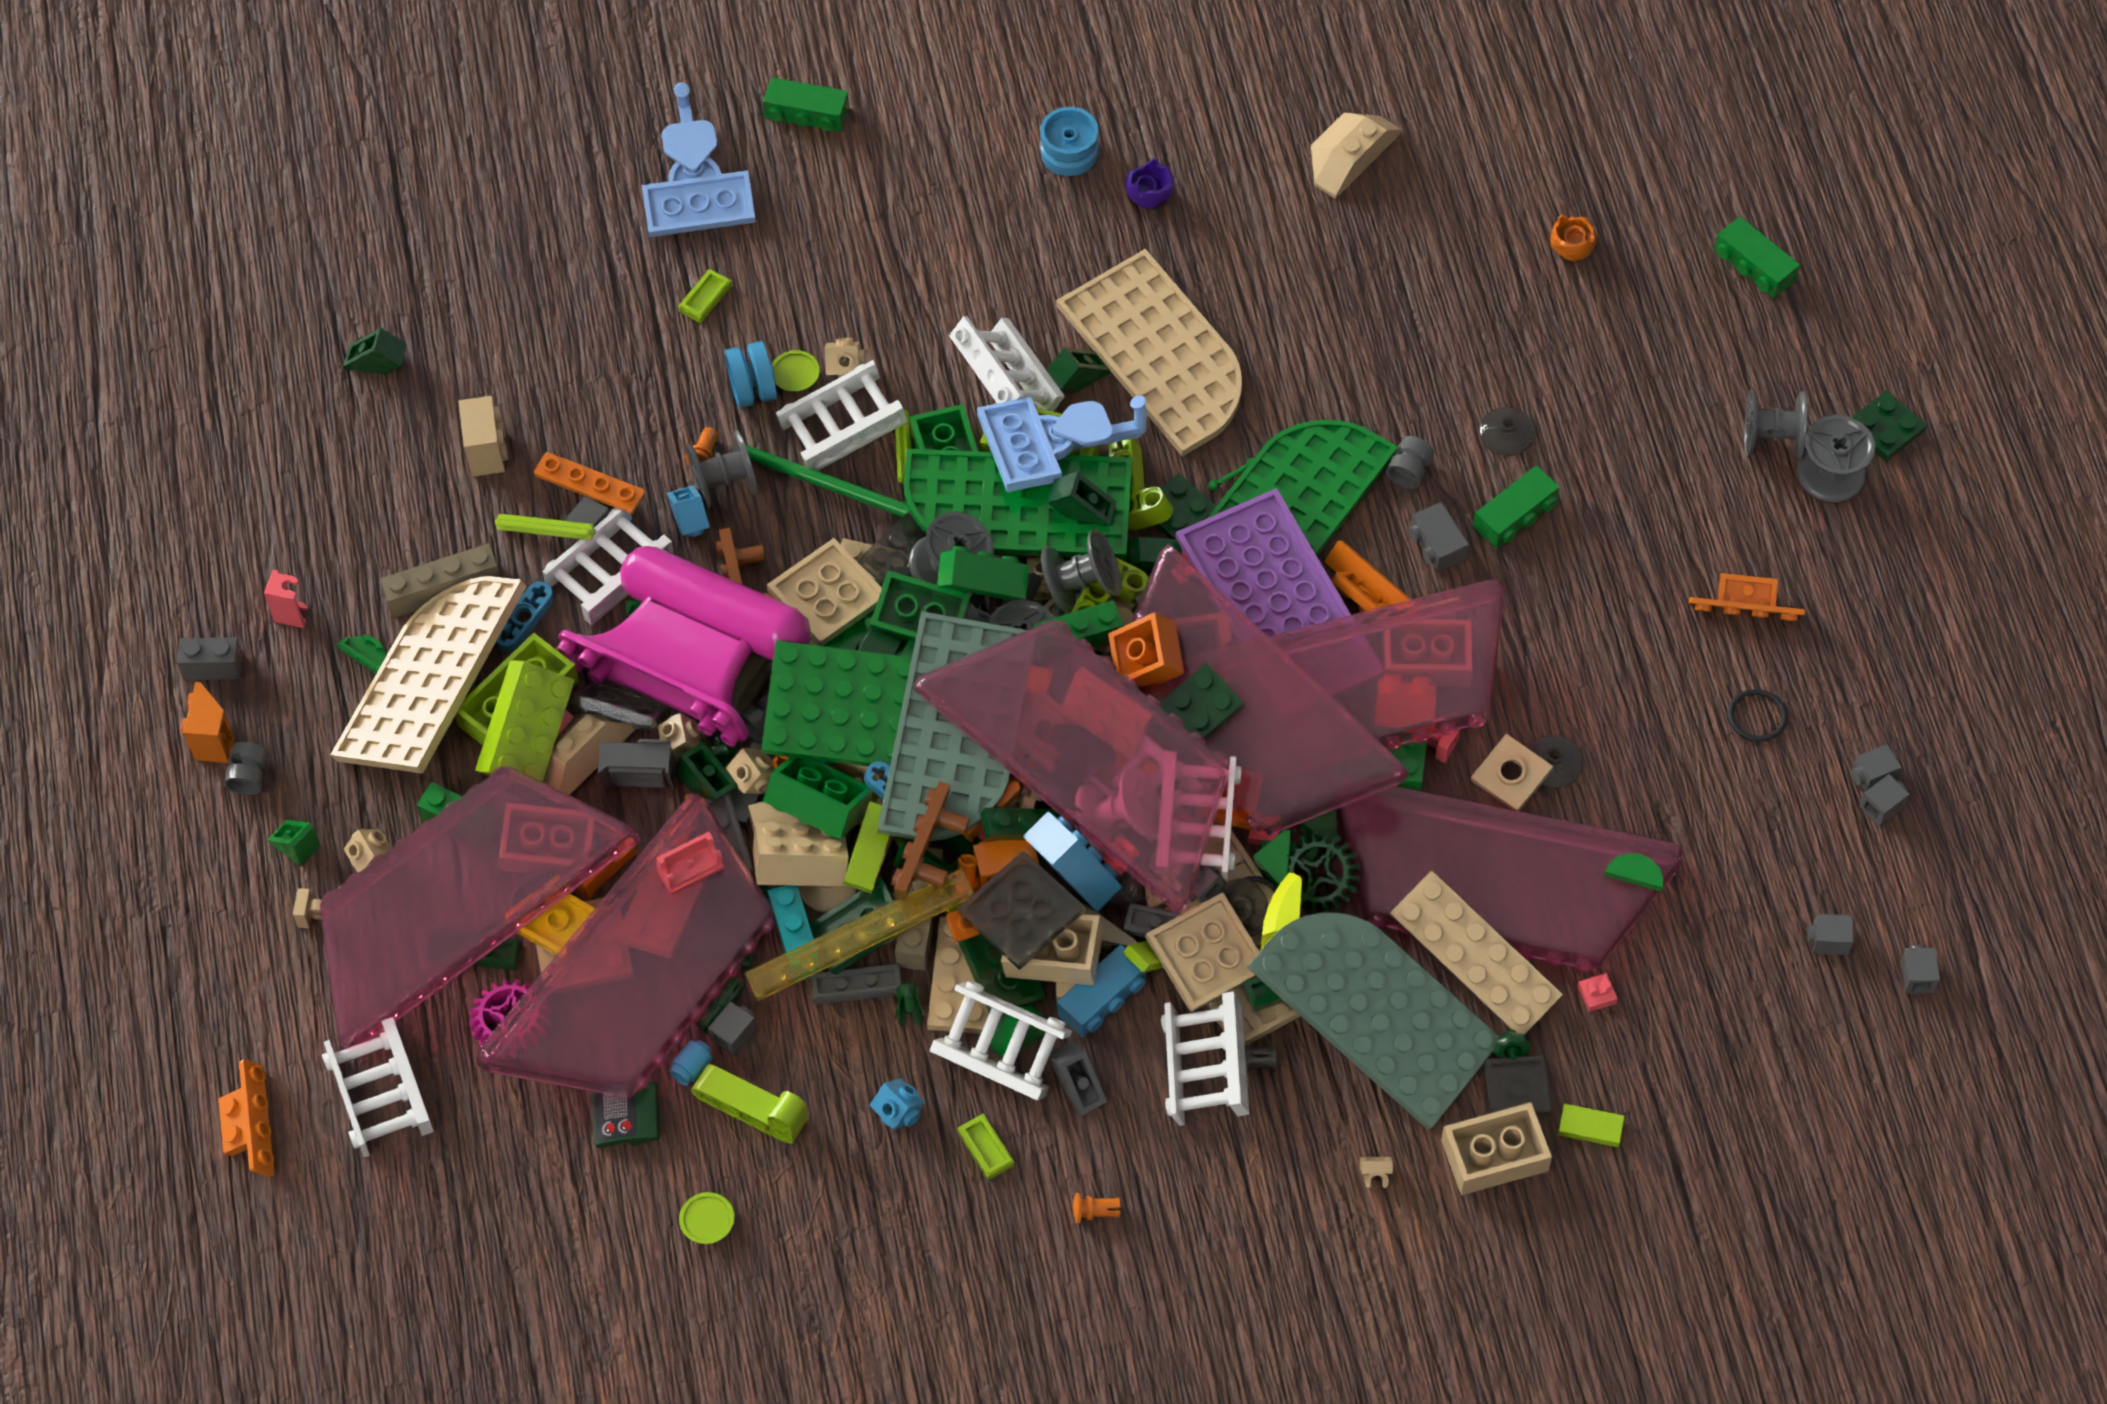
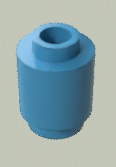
(690, 1062)

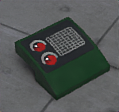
(626, 1119)

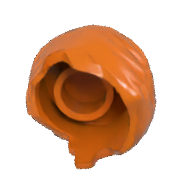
(1573, 237)

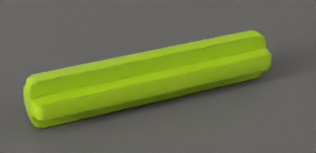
(903, 442)

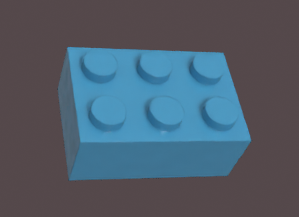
(1073, 861)

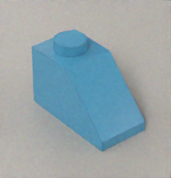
(688, 511)

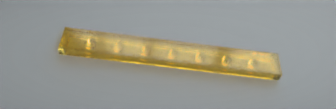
(858, 935)

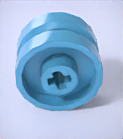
(1069, 141)
(750, 374)

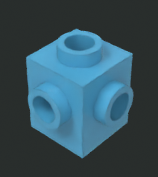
(897, 1104)

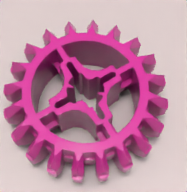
(490, 1008)

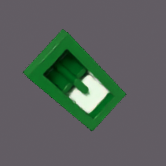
(295, 840)
(1273, 858)
(1006, 1029)

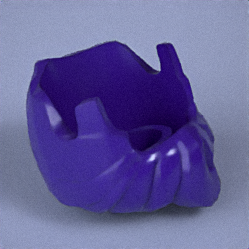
(1149, 184)

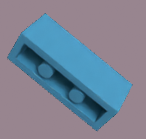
(1088, 1005)

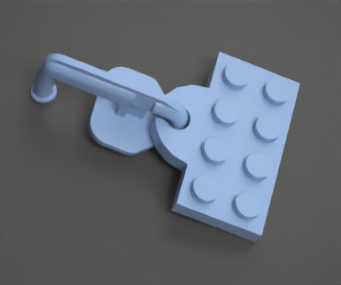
(699, 196)
(1030, 443)

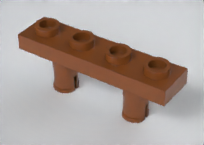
(735, 557)
(914, 866)

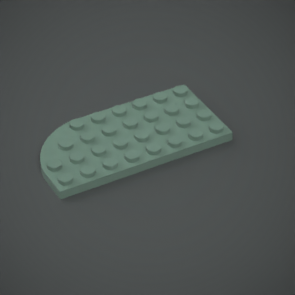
(931, 746)
(1377, 1009)

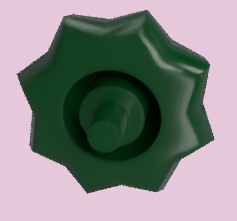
(723, 751)
(1512, 1045)

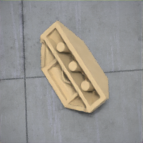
(1349, 149)
(578, 748)

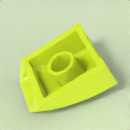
(1283, 907)

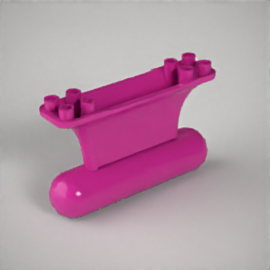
(686, 638)

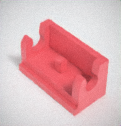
(283, 602)
(689, 863)

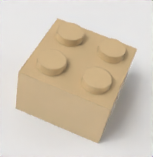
(483, 435)

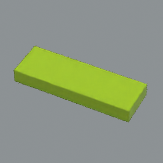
(867, 852)

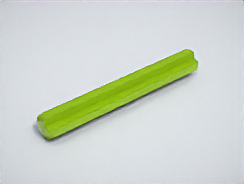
(545, 526)

